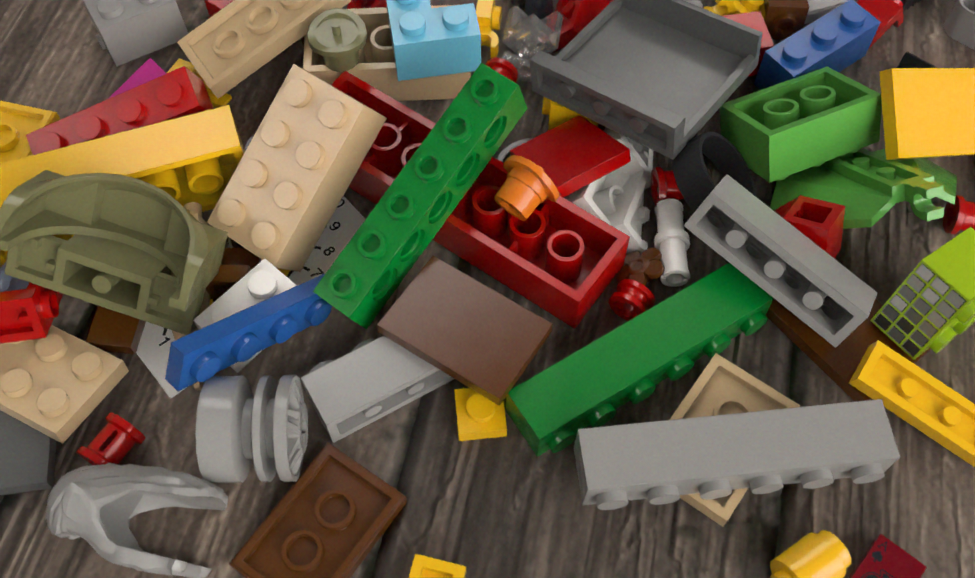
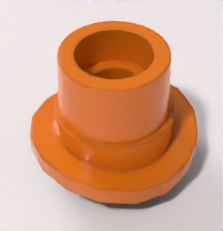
(525, 187)

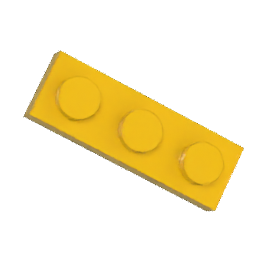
(918, 399)

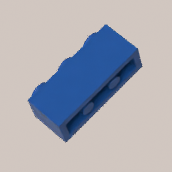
(828, 42)

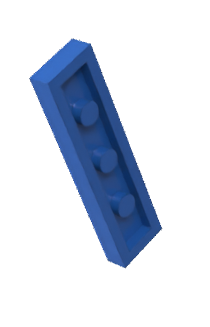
(244, 334)

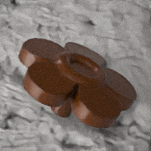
(642, 266)

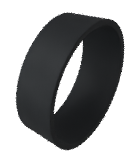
(692, 174)

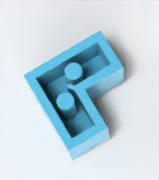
(433, 39)

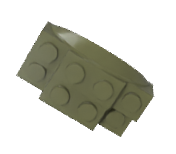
(120, 249)

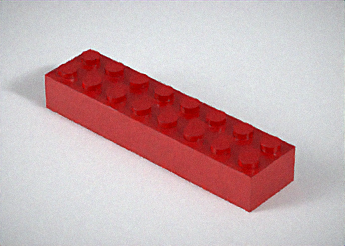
(554, 258)

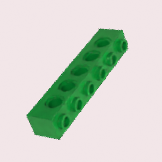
(423, 196)

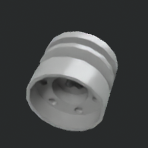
(245, 429)

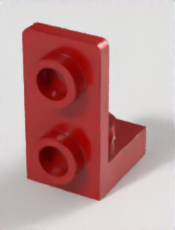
(27, 313)

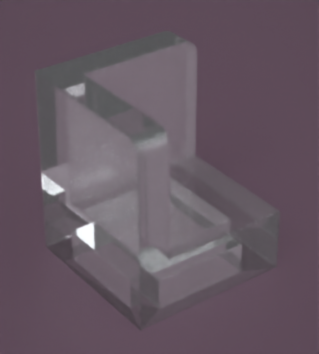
(529, 34)

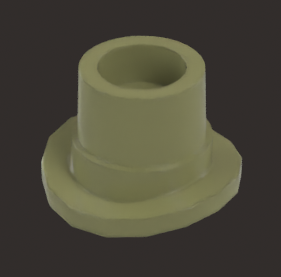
(338, 37)

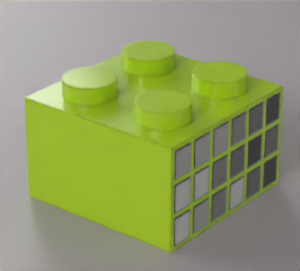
(933, 299)

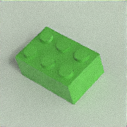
(802, 123)

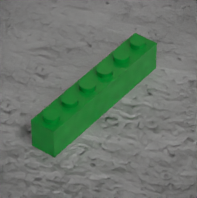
(635, 358)

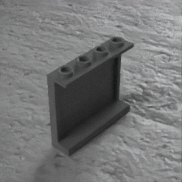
(650, 70)

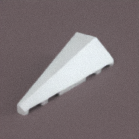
(620, 194)

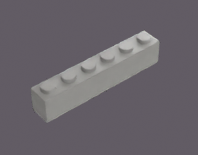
(734, 453)

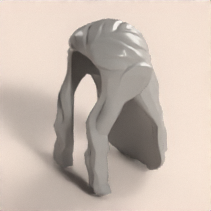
(102, 499)

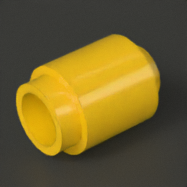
(813, 557)

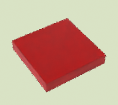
(574, 154)

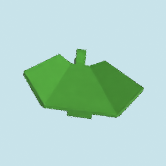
(871, 186)

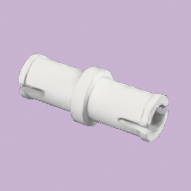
(672, 242)

